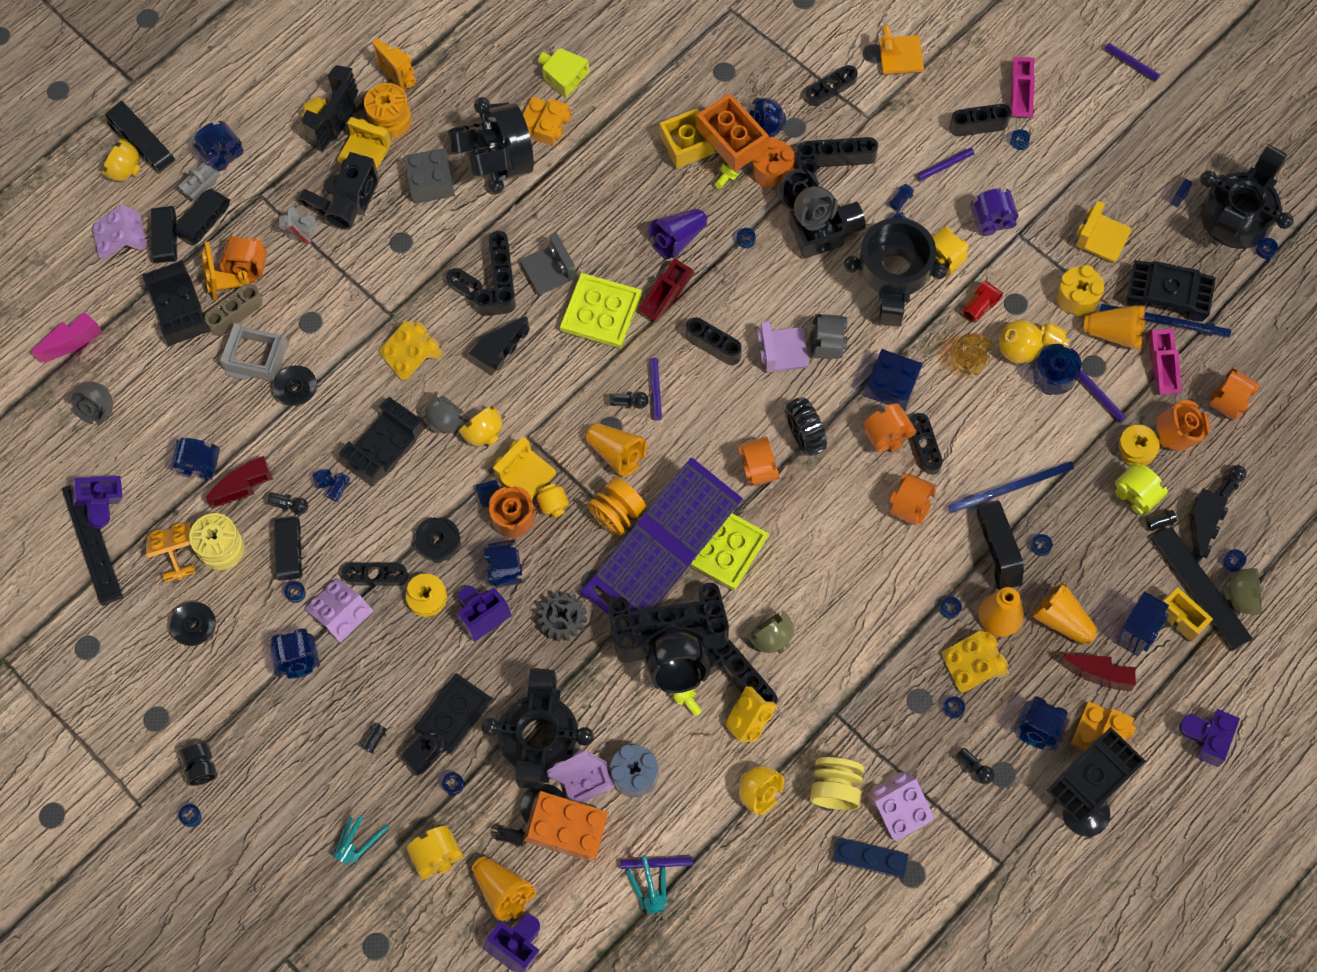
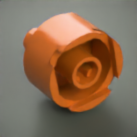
(772, 163)
(244, 255)
(1232, 394)
(1182, 426)
(889, 428)
(758, 461)
(912, 499)
(522, 511)

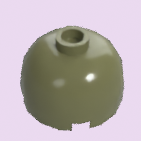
(1245, 591)
(773, 634)

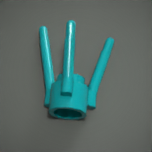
(345, 851)
(654, 901)

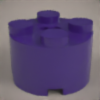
(994, 211)

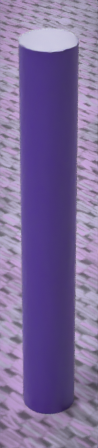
(1132, 62)
(945, 164)
(655, 389)
(1100, 395)
(657, 862)

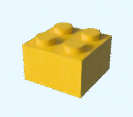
(683, 140)

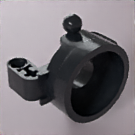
(497, 143)
(1238, 227)
(899, 238)
(540, 704)

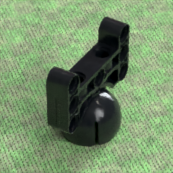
(671, 638)

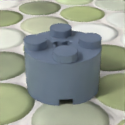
(641, 782)

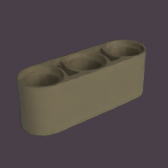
(227, 318)

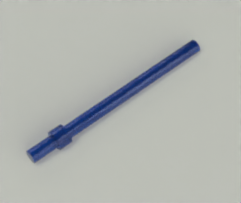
(1207, 328)
(971, 501)

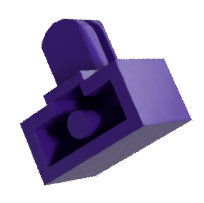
(96, 495)
(481, 612)
(1212, 735)
(514, 945)

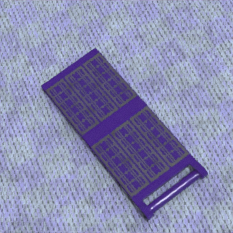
(665, 539)

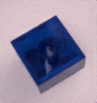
(893, 379)
(1142, 624)

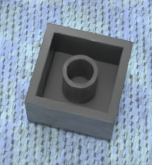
(429, 175)

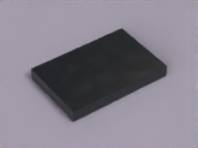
(454, 712)

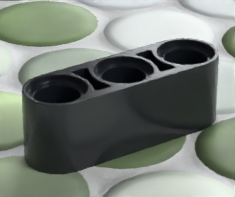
(971, 125)
(202, 216)
(163, 234)
(709, 332)
(288, 548)

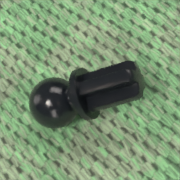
(638, 400)
(1231, 482)
(298, 505)
(984, 773)

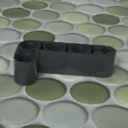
(124, 121)
(816, 148)
(500, 272)
(1002, 545)
(741, 677)

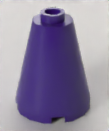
(676, 231)

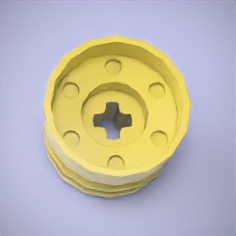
(225, 549)
(837, 783)

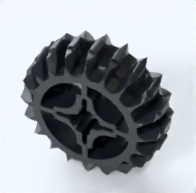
(806, 426)

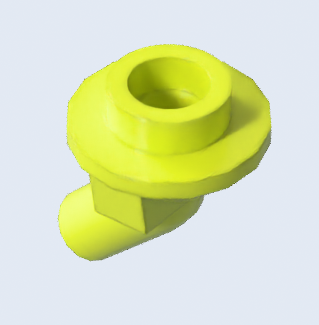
(728, 173)
(687, 698)

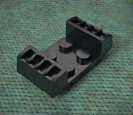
(328, 126)
(1171, 287)
(176, 303)
(383, 442)
(1096, 776)

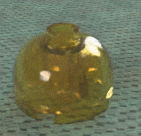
(970, 353)

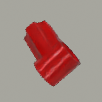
(984, 298)

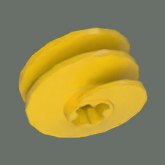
(1138, 445)
(425, 584)

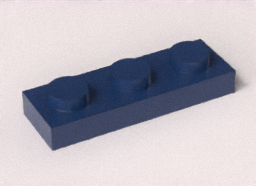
(870, 858)

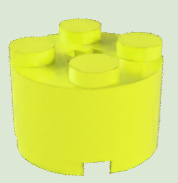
(1140, 488)

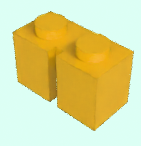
(1187, 614)

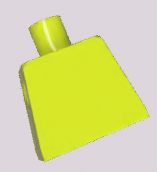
(563, 70)

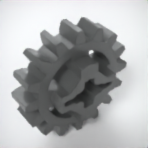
(558, 622)

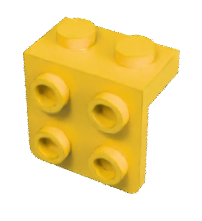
(366, 140)
(1102, 235)
(409, 349)
(523, 468)
(975, 661)

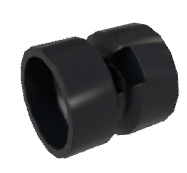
(198, 764)

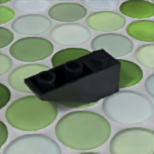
(496, 346)
(1203, 521)

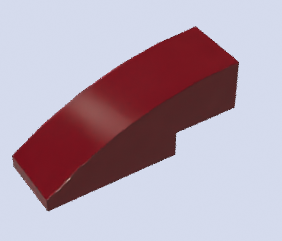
(666, 290)
(240, 483)
(1100, 671)

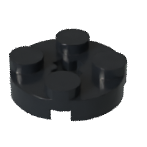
(439, 551)

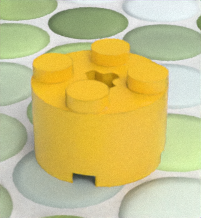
(950, 249)
(1080, 290)
(434, 852)

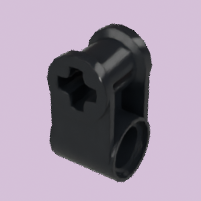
(423, 752)

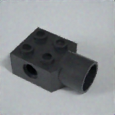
(352, 190)
(846, 221)

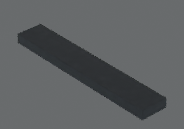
(95, 553)
(1201, 588)

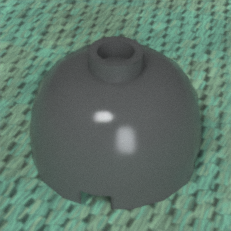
(814, 207)
(91, 402)
(444, 415)

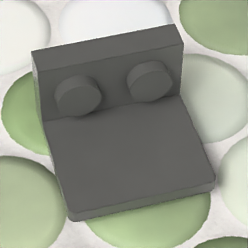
(550, 266)

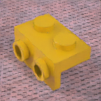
(749, 716)

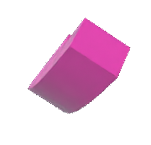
(1022, 87)
(66, 338)
(1165, 361)

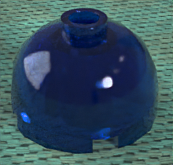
(768, 115)

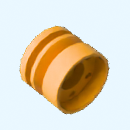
(388, 107)
(617, 506)

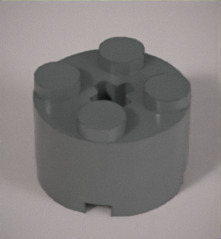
(828, 336)

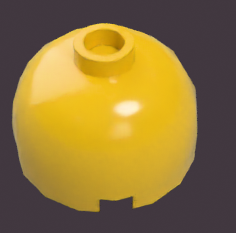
(122, 162)
(1020, 341)
(483, 428)
(759, 788)

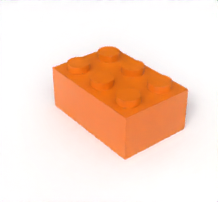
(732, 132)
(565, 826)

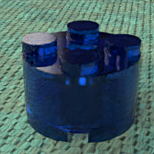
(217, 145)
(1057, 369)
(194, 457)
(504, 563)
(294, 654)
(1041, 724)

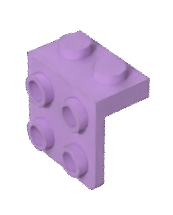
(117, 229)
(782, 348)
(339, 609)
(583, 776)
(901, 805)

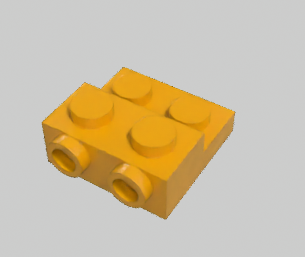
(395, 64)
(546, 119)
(1097, 721)

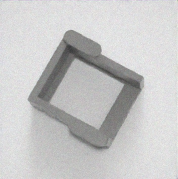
(243, 370)

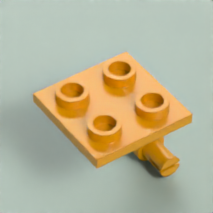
(900, 53)
(219, 280)
(167, 541)

